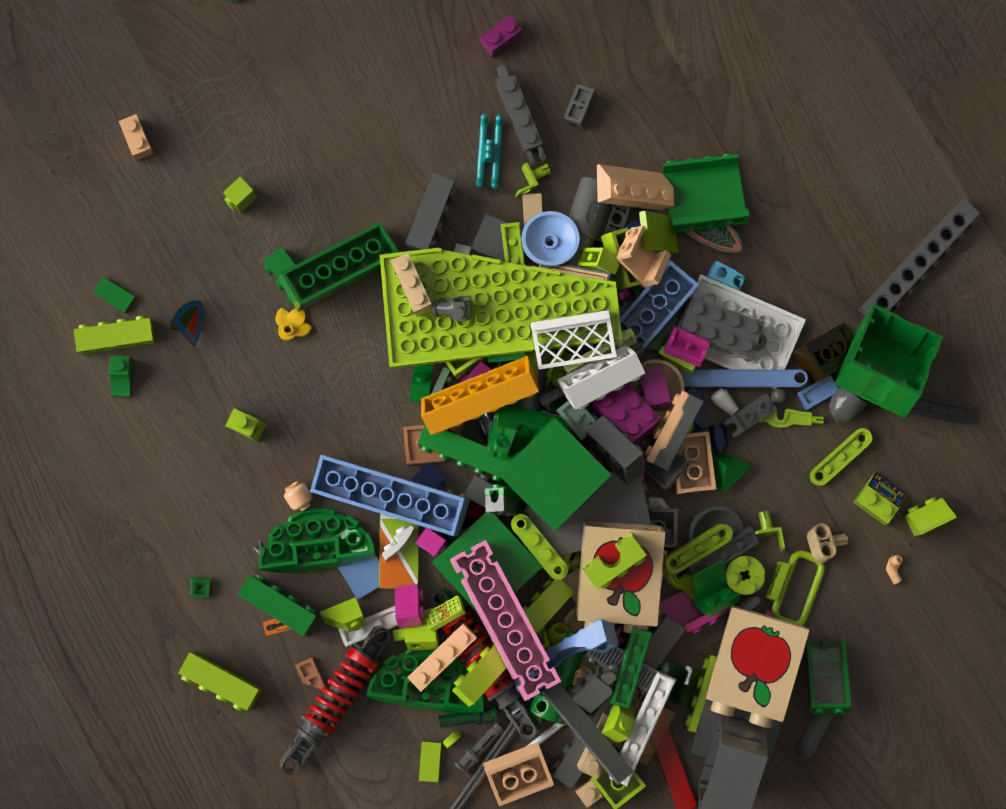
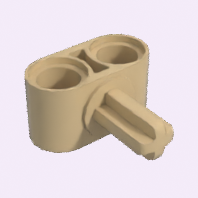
(826, 542)

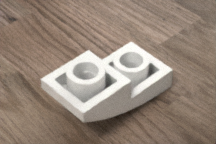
(401, 537)

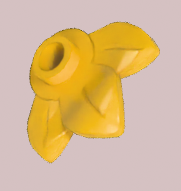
(292, 321)

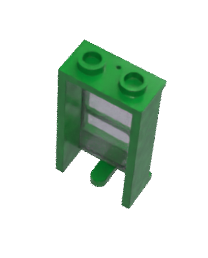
(827, 678)

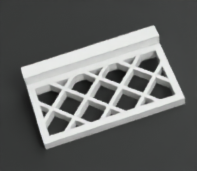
(566, 323)

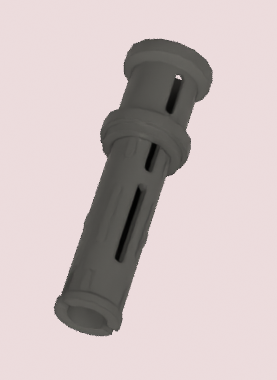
(472, 756)

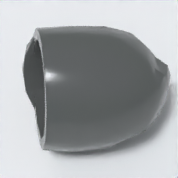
(845, 405)

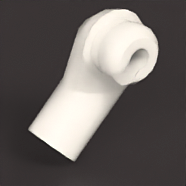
(657, 502)

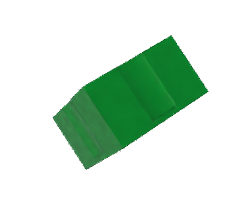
(888, 361)
(554, 474)
(507, 550)

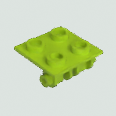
(557, 372)

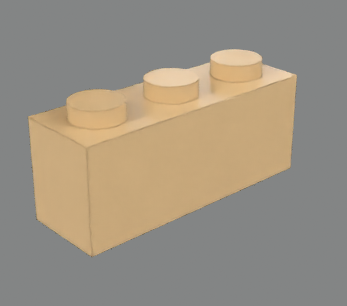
(412, 285)

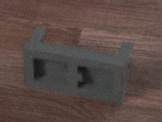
(580, 106)

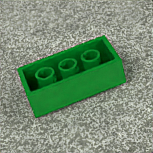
(277, 605)

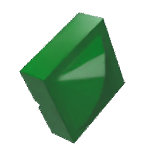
(200, 587)

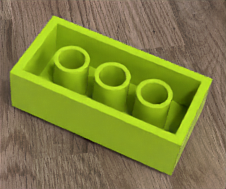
(219, 680)

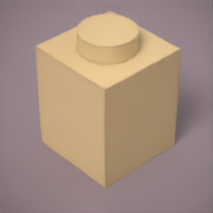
(588, 793)

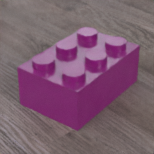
(628, 413)

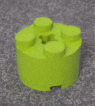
(754, 571)

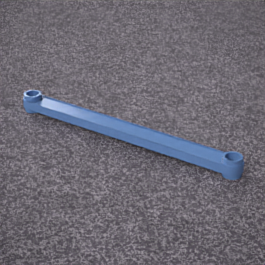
(743, 379)

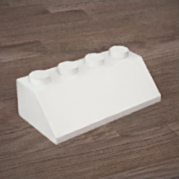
(601, 377)

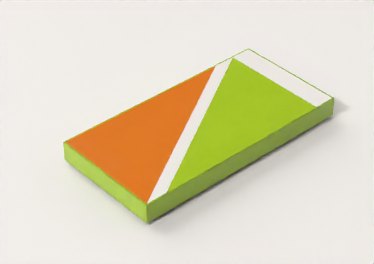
(402, 566)

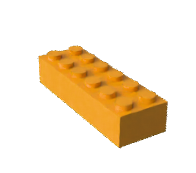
(479, 395)

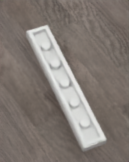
(646, 720)

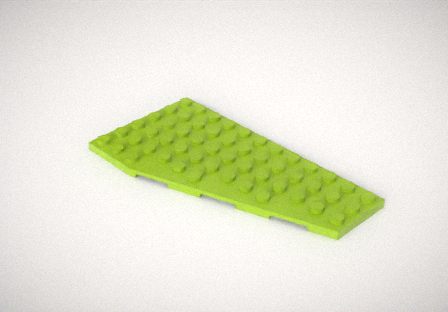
(504, 305)

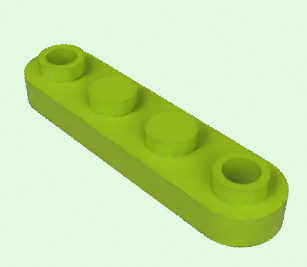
(840, 457)
(539, 546)
(698, 548)

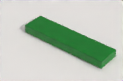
(630, 667)

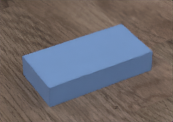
(817, 392)

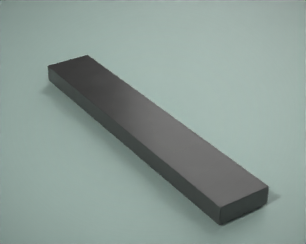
(587, 733)

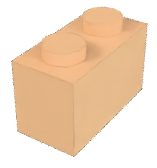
(136, 137)

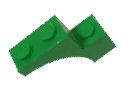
(421, 382)

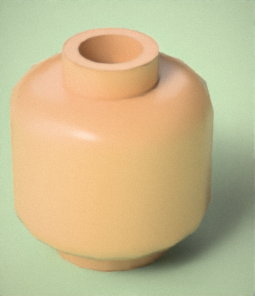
(298, 496)

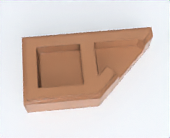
(310, 673)

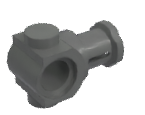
(457, 308)

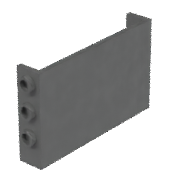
(609, 503)

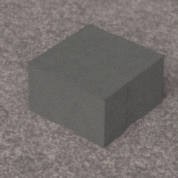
(733, 765)

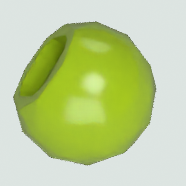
(557, 633)

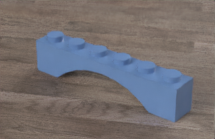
(596, 637)

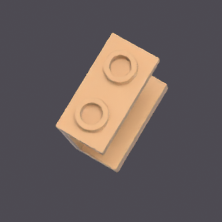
(641, 263)

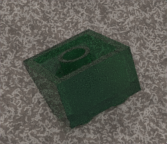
(685, 683)

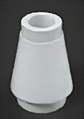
(724, 401)

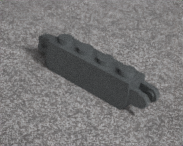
(519, 114)

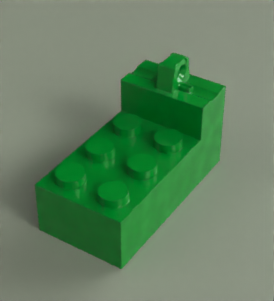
(514, 429)

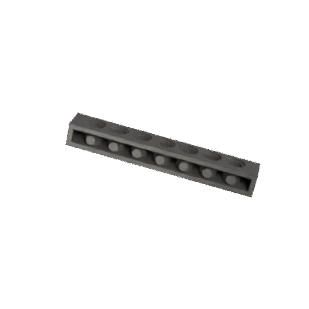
(963, 211)

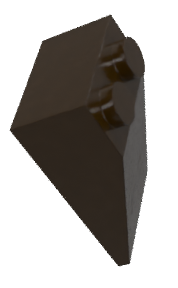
(824, 353)

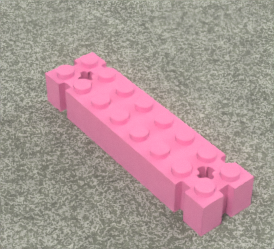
(505, 620)

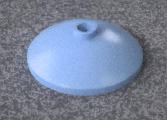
(554, 228)

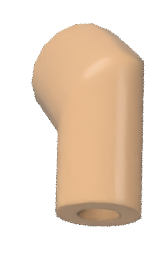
(892, 568)

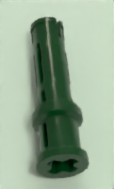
(487, 715)

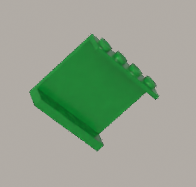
(706, 193)

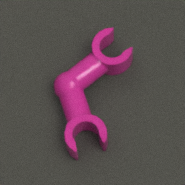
(624, 294)

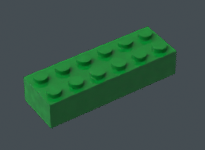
(336, 266)

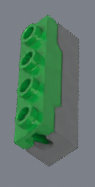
(503, 502)

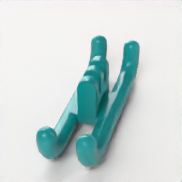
(489, 151)

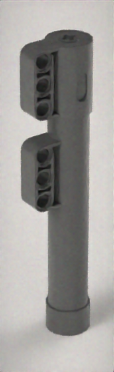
(592, 222)

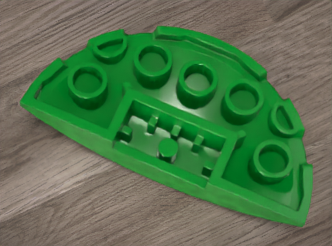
(315, 542)
(393, 686)

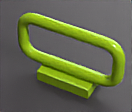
(781, 579)

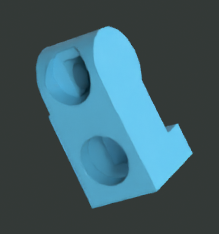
(726, 275)

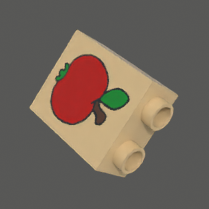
(628, 599)
(756, 666)

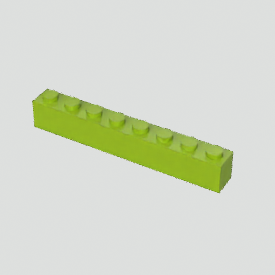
(491, 665)

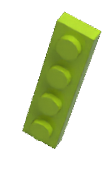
(698, 701)

